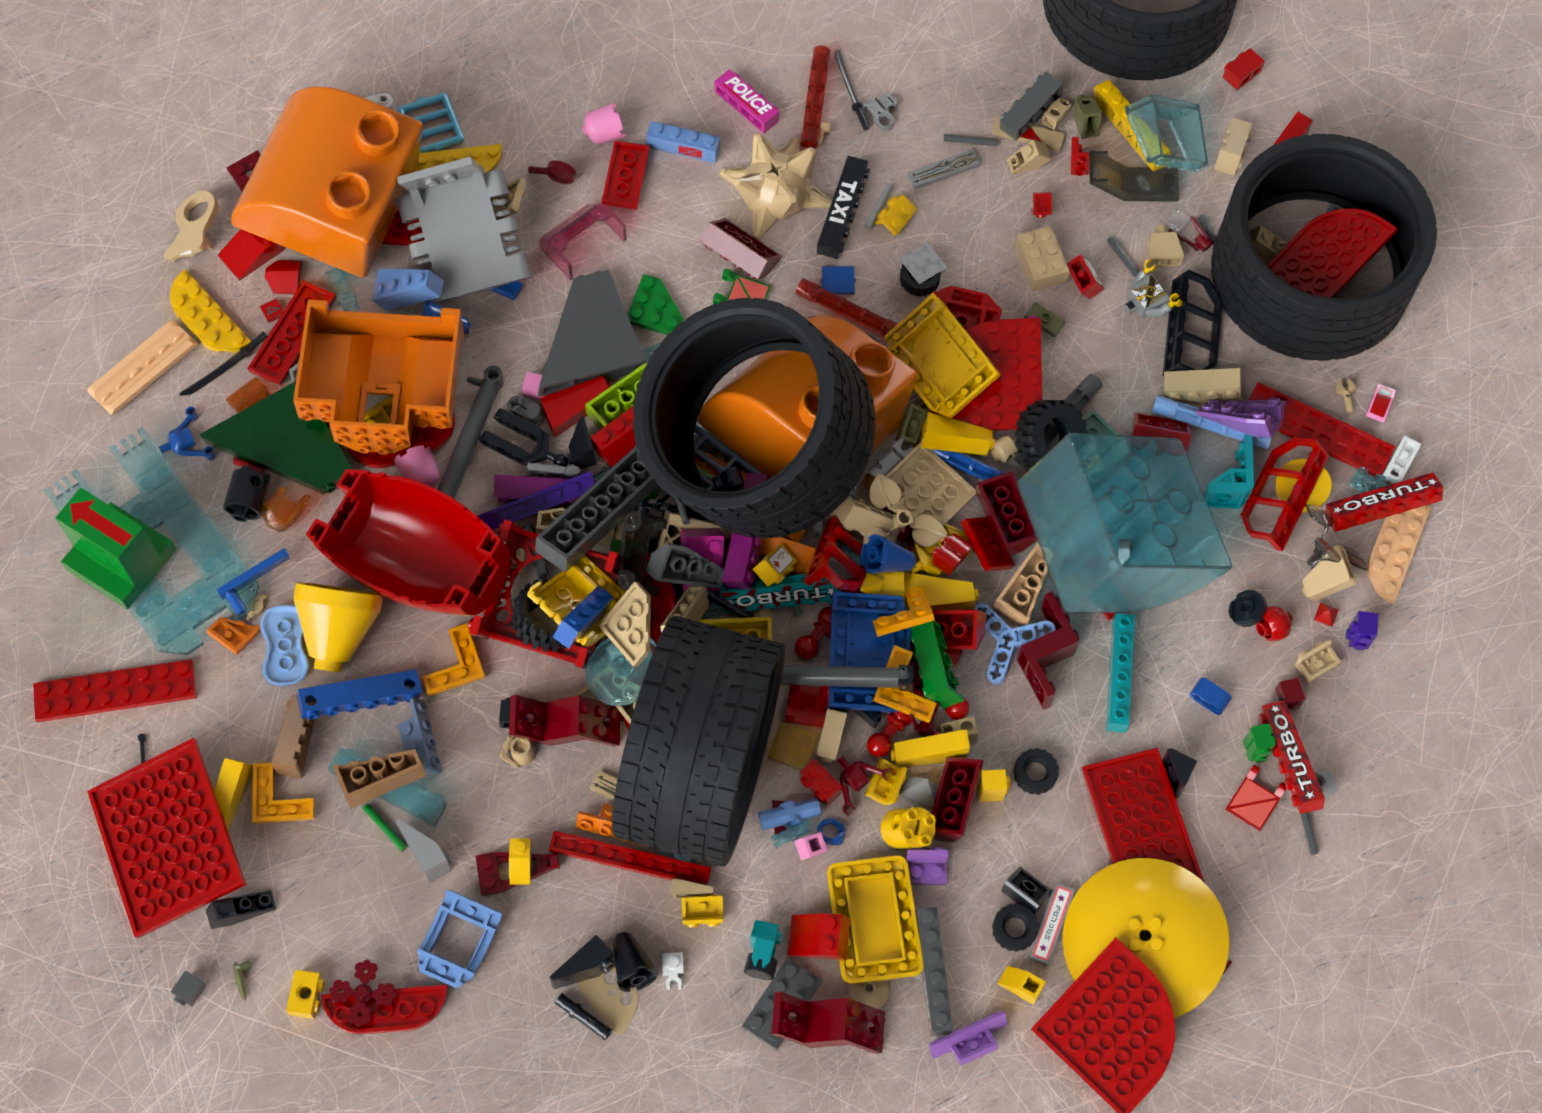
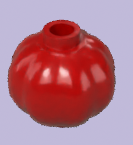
(1275, 622)

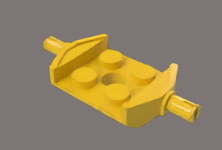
(924, 557)

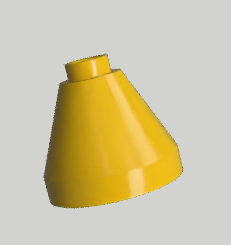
(334, 621)

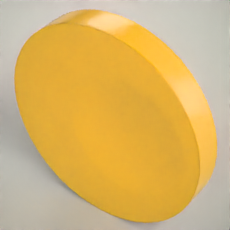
(1320, 492)

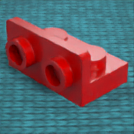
(1079, 159)

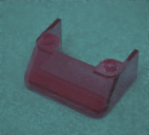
(557, 238)

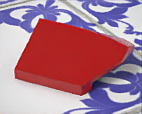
(284, 276)

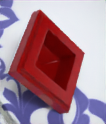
(1326, 614)

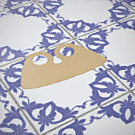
(608, 1008)

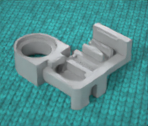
(882, 107)

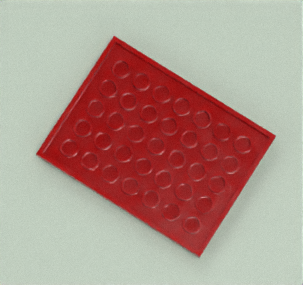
(166, 838)

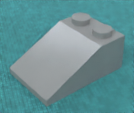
(430, 857)

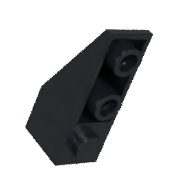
(239, 908)

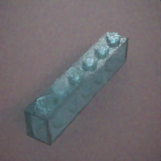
(409, 798)

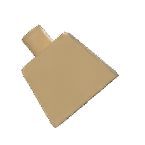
(1164, 248)

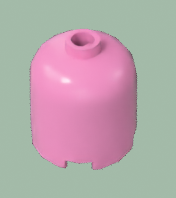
(603, 125)
(418, 465)

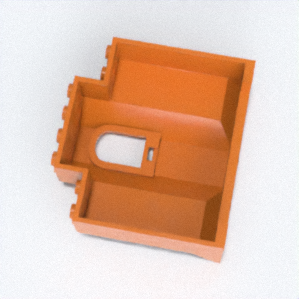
(381, 354)

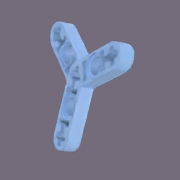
(1004, 632)

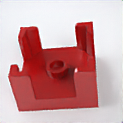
(807, 705)

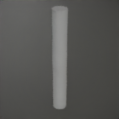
(878, 206)

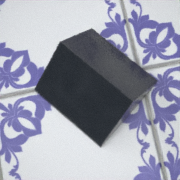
(1178, 769)
(1026, 890)

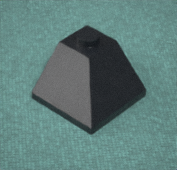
(581, 447)

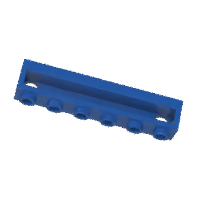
(358, 694)

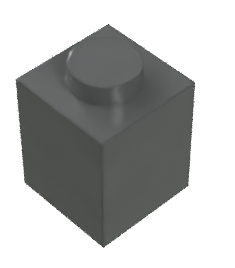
(188, 989)

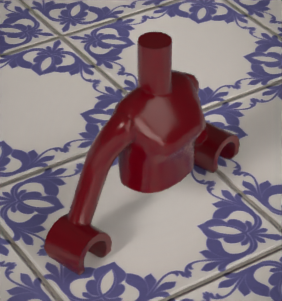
(857, 778)

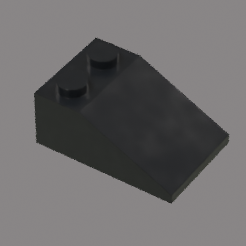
(585, 964)

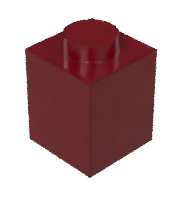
(1291, 692)

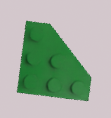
(654, 307)

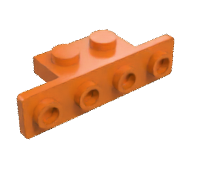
(598, 824)

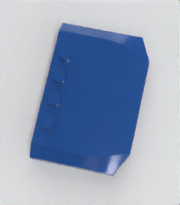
(857, 645)

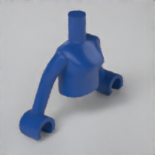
(182, 439)

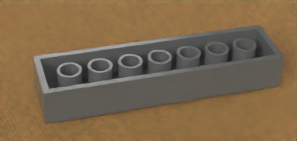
(596, 512)

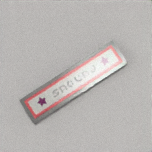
(1051, 924)

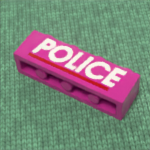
(746, 101)

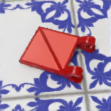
(1254, 802)

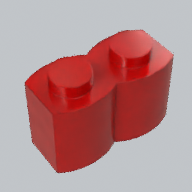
(951, 553)

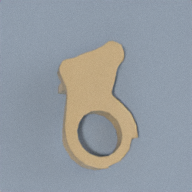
(192, 233)

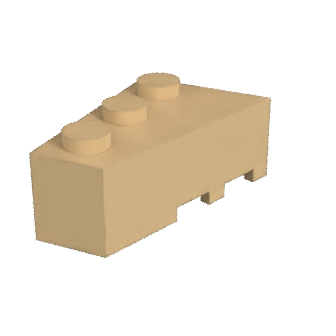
(1234, 146)

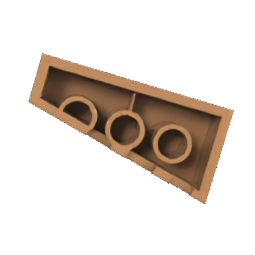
(293, 741)
(378, 776)

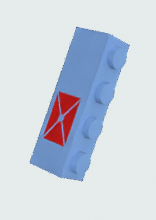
(683, 142)

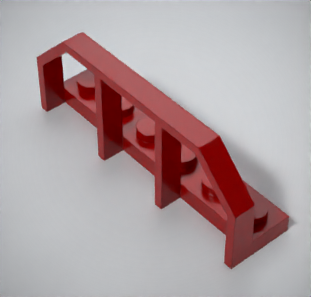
(1299, 496)
(826, 549)

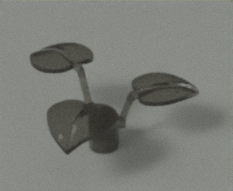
(1323, 550)

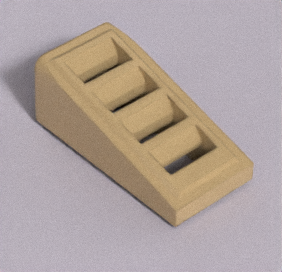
(687, 888)

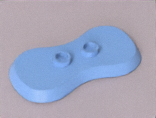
(285, 656)

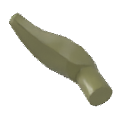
(239, 978)

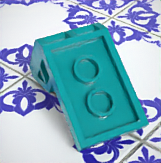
(1225, 490)

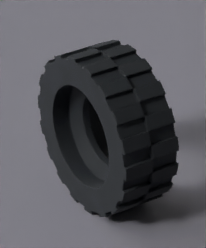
(915, 288)
(1046, 760)
(1015, 943)

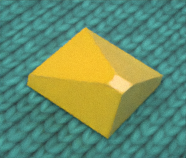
(871, 584)

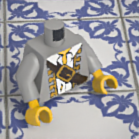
(1148, 296)

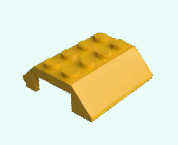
(568, 589)

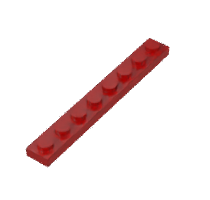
(628, 858)

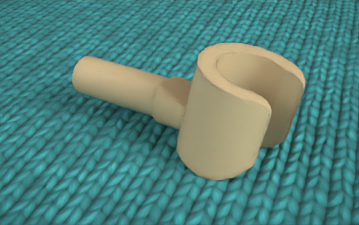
(824, 128)

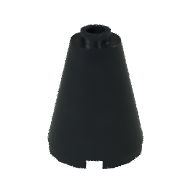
(632, 963)

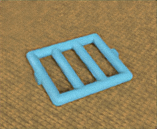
(421, 102)

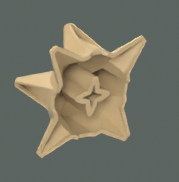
(776, 183)

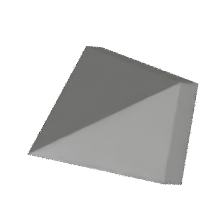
(920, 791)

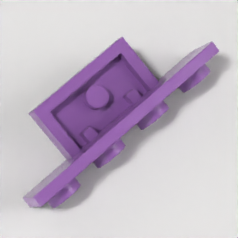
(971, 1040)

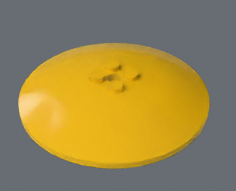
(1159, 897)

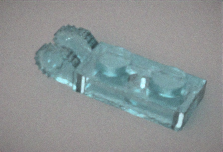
(342, 288)

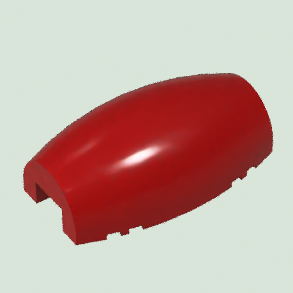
(412, 544)

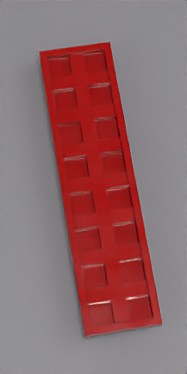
(1337, 437)
(114, 690)

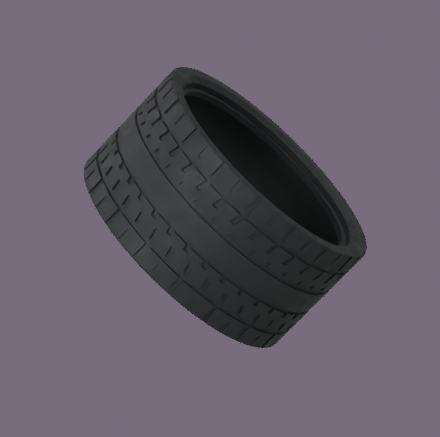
(1138, 42)
(1343, 174)
(689, 368)
(697, 740)

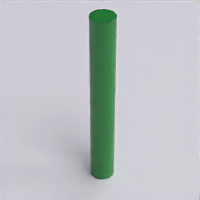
(384, 827)

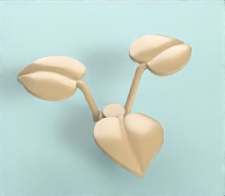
(885, 493)

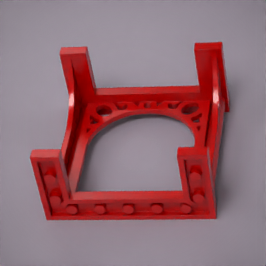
(490, 627)

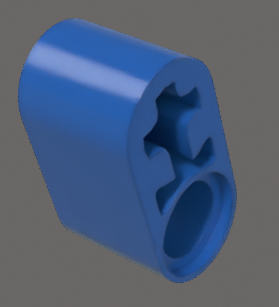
(1210, 696)

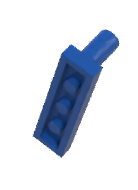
(230, 589)

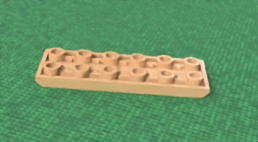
(142, 367)

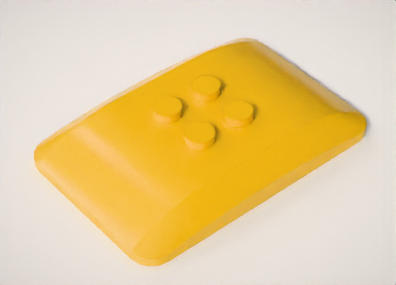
(881, 916)

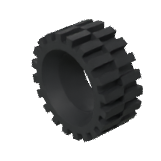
(530, 629)

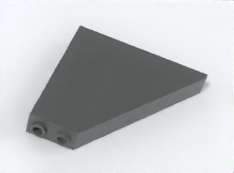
(591, 337)

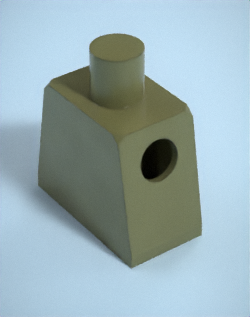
(1085, 109)

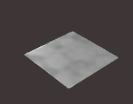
(923, 263)

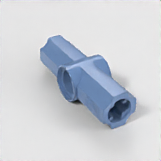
(789, 813)

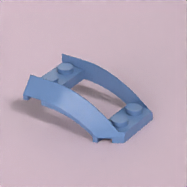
(468, 910)

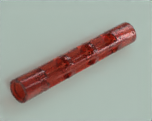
(815, 97)
(839, 305)

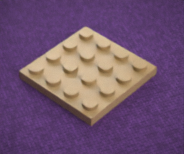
(929, 486)

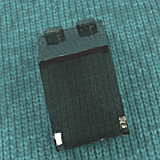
(1132, 182)

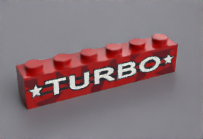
(1385, 501)
(1292, 758)

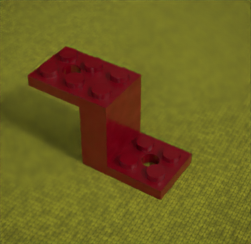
(1047, 650)
(564, 720)
(828, 1022)

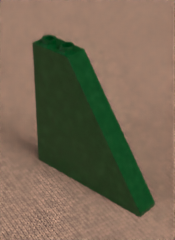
(282, 443)

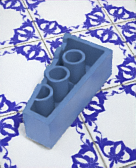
(405, 287)

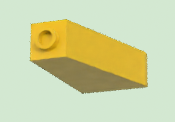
(955, 436)
(943, 592)
(930, 749)
(231, 787)

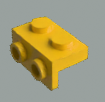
(896, 214)
(882, 790)
(702, 910)

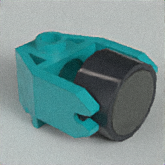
(764, 940)

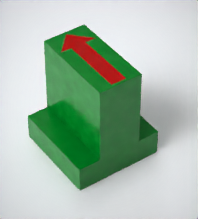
(111, 548)

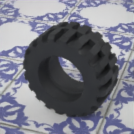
(1033, 424)

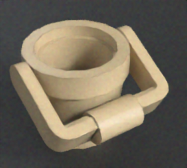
(521, 751)

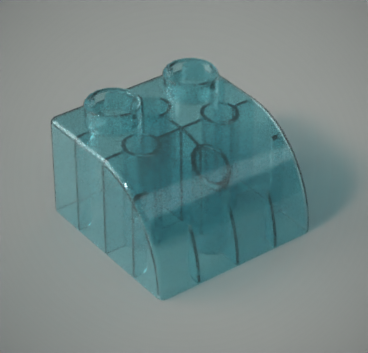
(1114, 489)

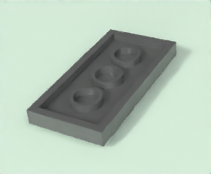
(789, 979)

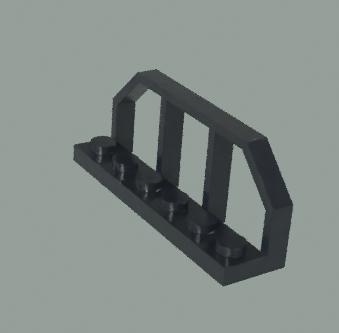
(1177, 318)

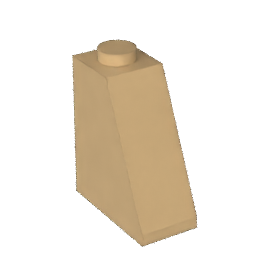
(1329, 577)
(832, 734)

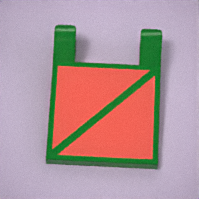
(742, 288)

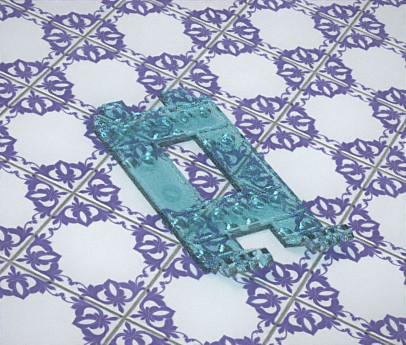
(168, 502)

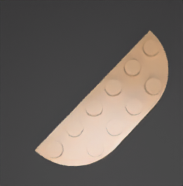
(1395, 550)

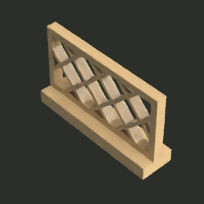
(675, 519)

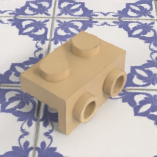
(1317, 661)

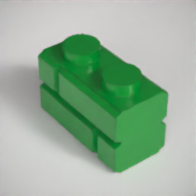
(1259, 743)

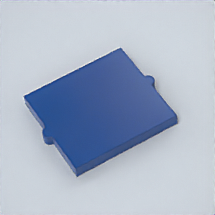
(838, 279)

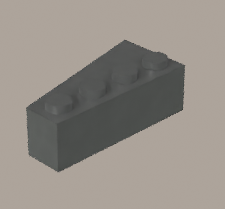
(1031, 105)

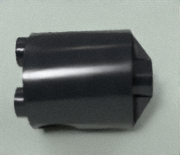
(246, 494)

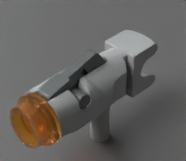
(885, 462)

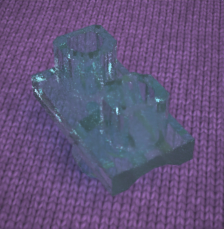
(1365, 483)

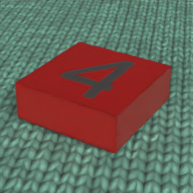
(271, 310)

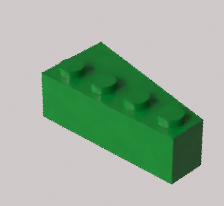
(935, 665)

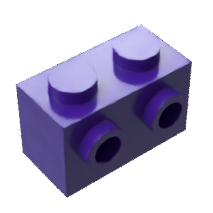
(1362, 630)

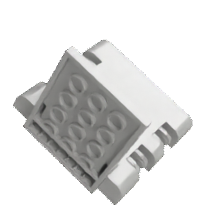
(462, 227)

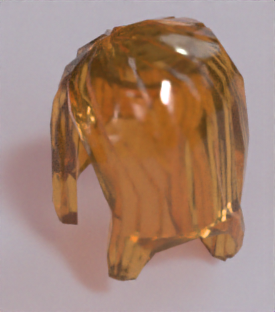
(281, 512)

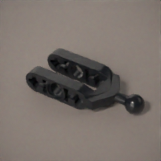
(515, 452)

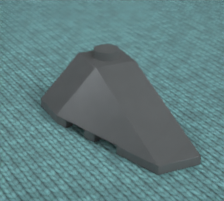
(684, 566)

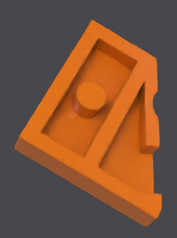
(233, 634)

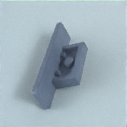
(418, 735)

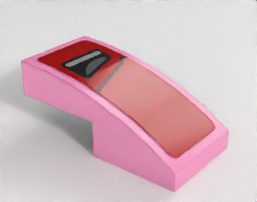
(1380, 403)

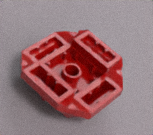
(969, 306)

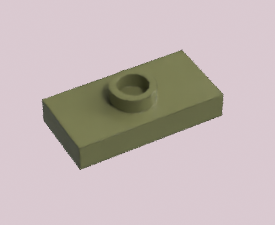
(1049, 322)

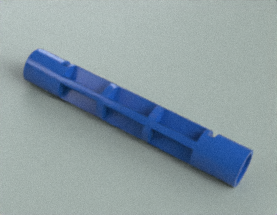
(968, 464)

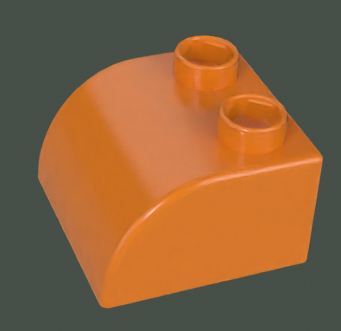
(330, 177)
(775, 399)

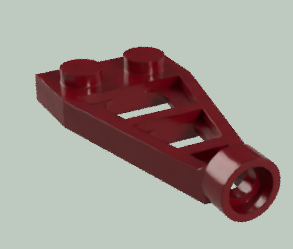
(489, 872)

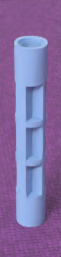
(1187, 414)

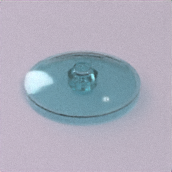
(613, 676)

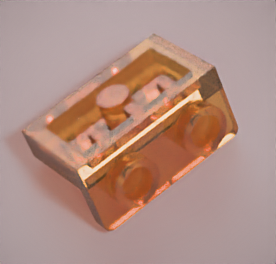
(248, 395)

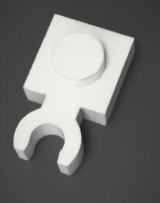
(673, 967)

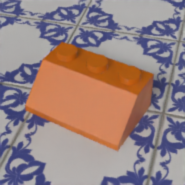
(802, 553)

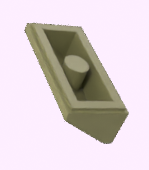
(911, 424)

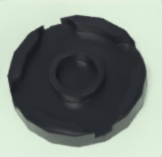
(1247, 608)

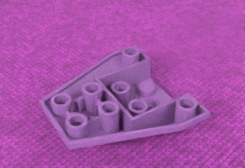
(1250, 417)

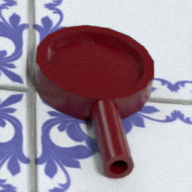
(557, 171)

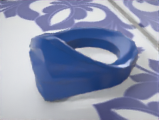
(838, 840)

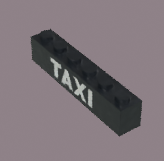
(842, 207)

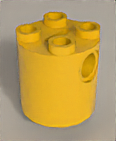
(908, 828)

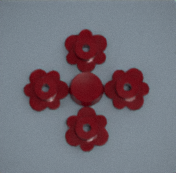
(362, 993)

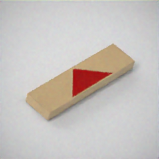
(1049, 137)

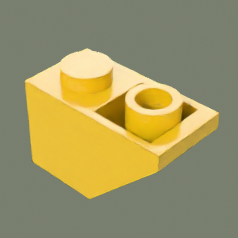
(1021, 983)

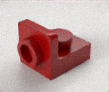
(1042, 204)

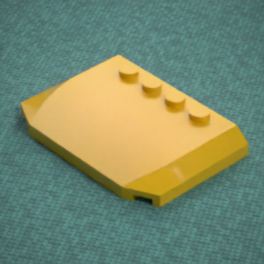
(943, 354)

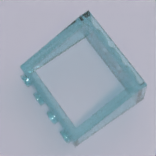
(1185, 122)

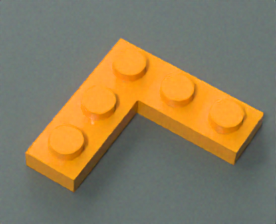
(919, 613)
(465, 672)
(904, 700)
(263, 804)

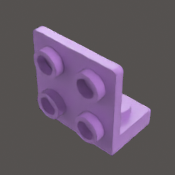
(927, 866)

